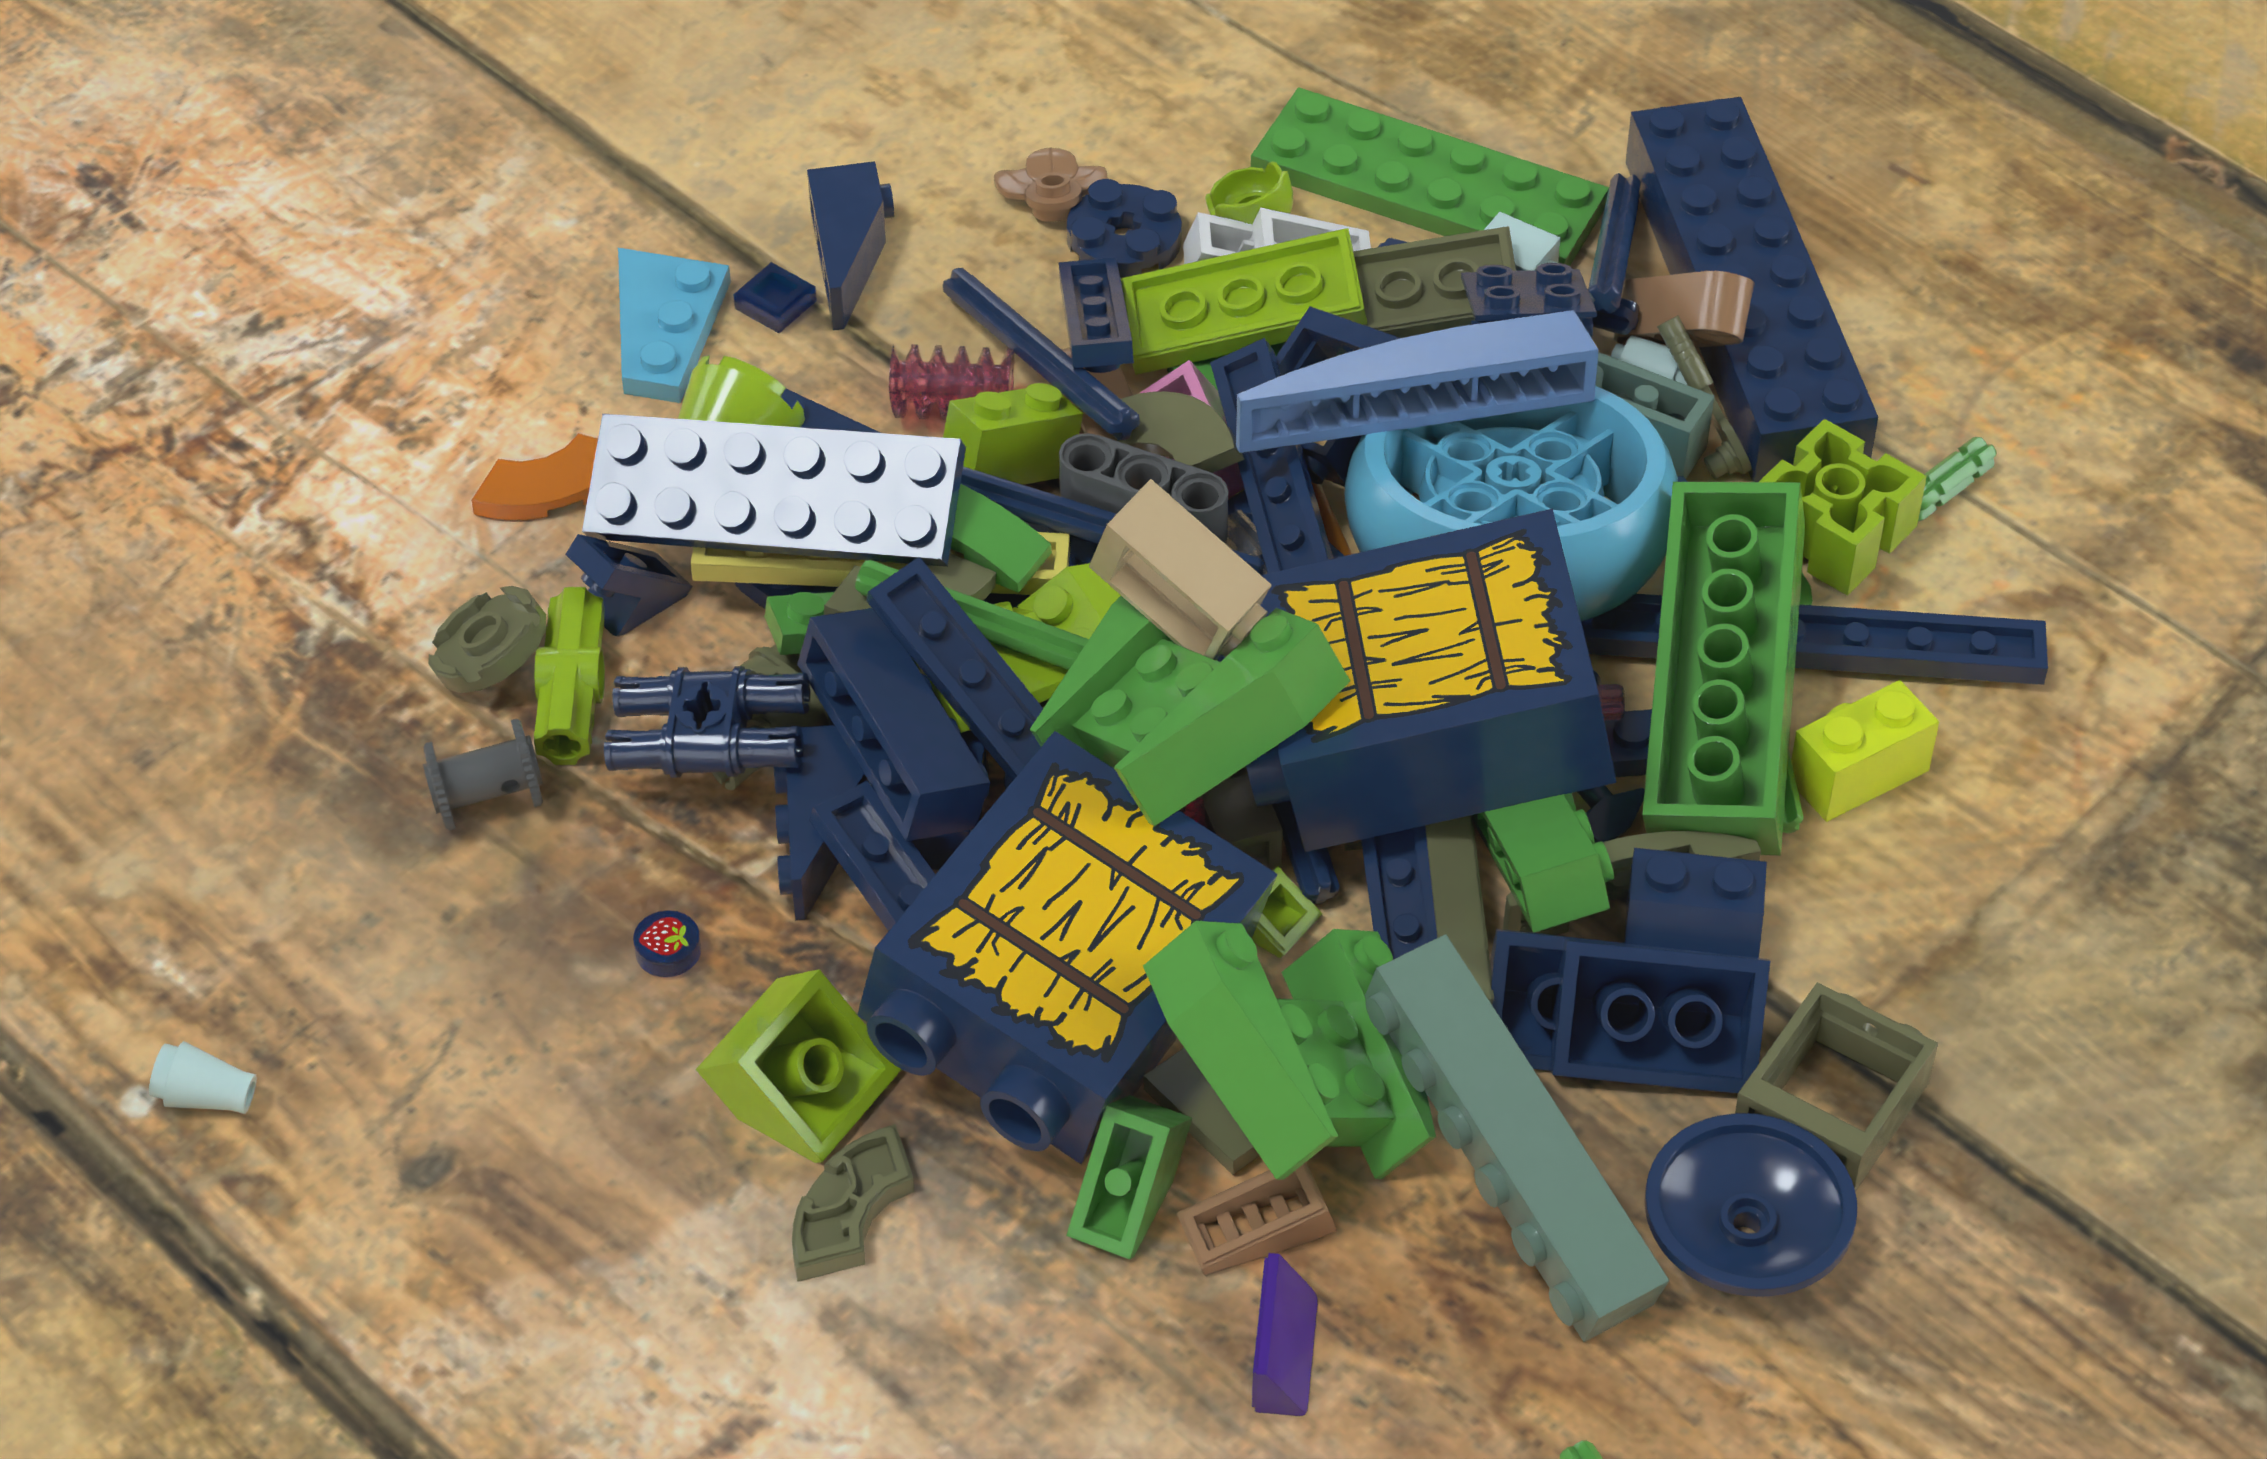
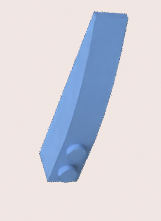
(1424, 382)

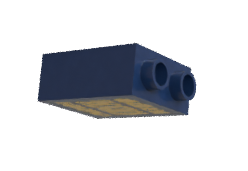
(1459, 688)
(1034, 947)

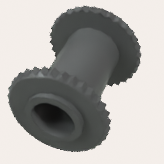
(482, 774)

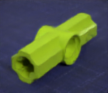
(569, 676)

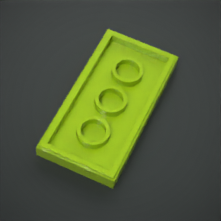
(1239, 299)

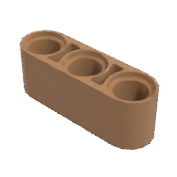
(1708, 302)

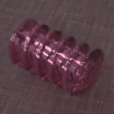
(944, 381)

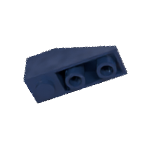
(824, 773)

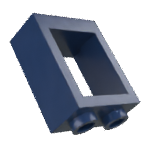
(1315, 340)

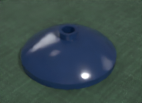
(1756, 1177)

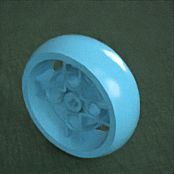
(1521, 466)

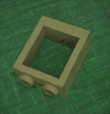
(1843, 1026)

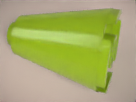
(737, 395)

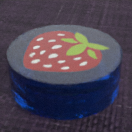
(667, 943)

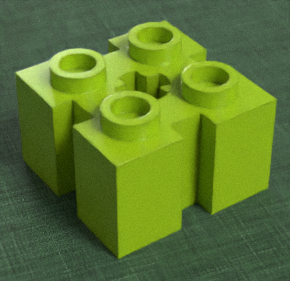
(1850, 504)

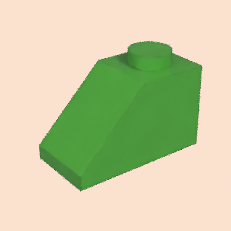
(1128, 1174)

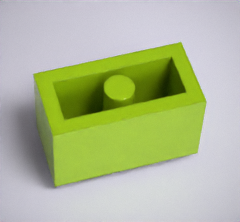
(1014, 431)

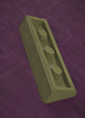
(1459, 894)

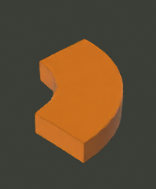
(534, 486)

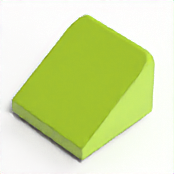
(1284, 917)

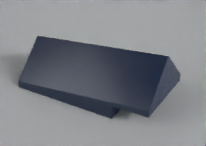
(1631, 1010)

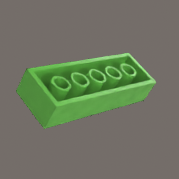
(1726, 661)

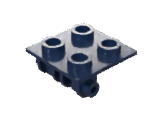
(1506, 294)

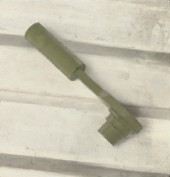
(1731, 455)

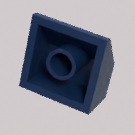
(1695, 902)

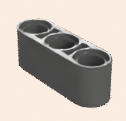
(1111, 474)

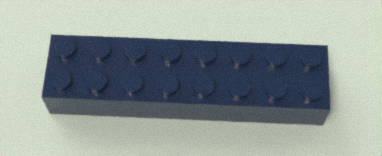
(1724, 211)

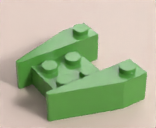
(1183, 719)
(1297, 1067)

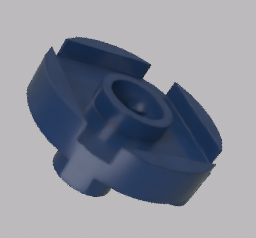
(1114, 206)

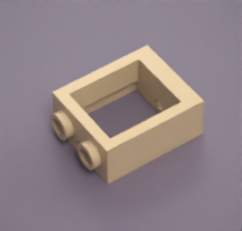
(1180, 574)

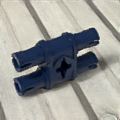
(707, 722)

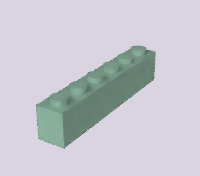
(1514, 1139)

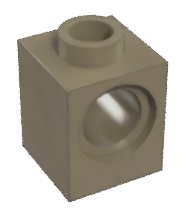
(1238, 820)

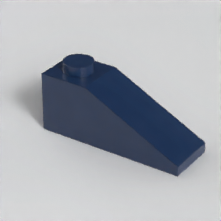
(848, 229)

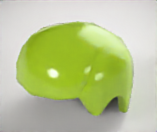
(1247, 189)

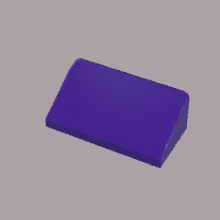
(1283, 1340)

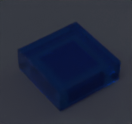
(775, 297)

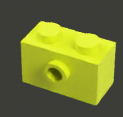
(1863, 750)

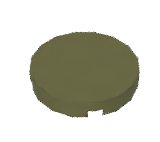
(487, 639)

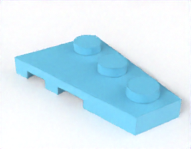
(665, 319)

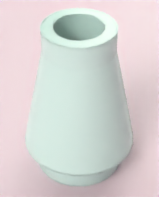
(198, 1080)

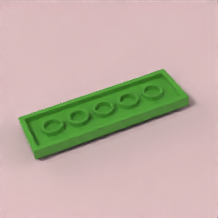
(1422, 173)

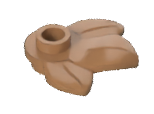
(1049, 183)

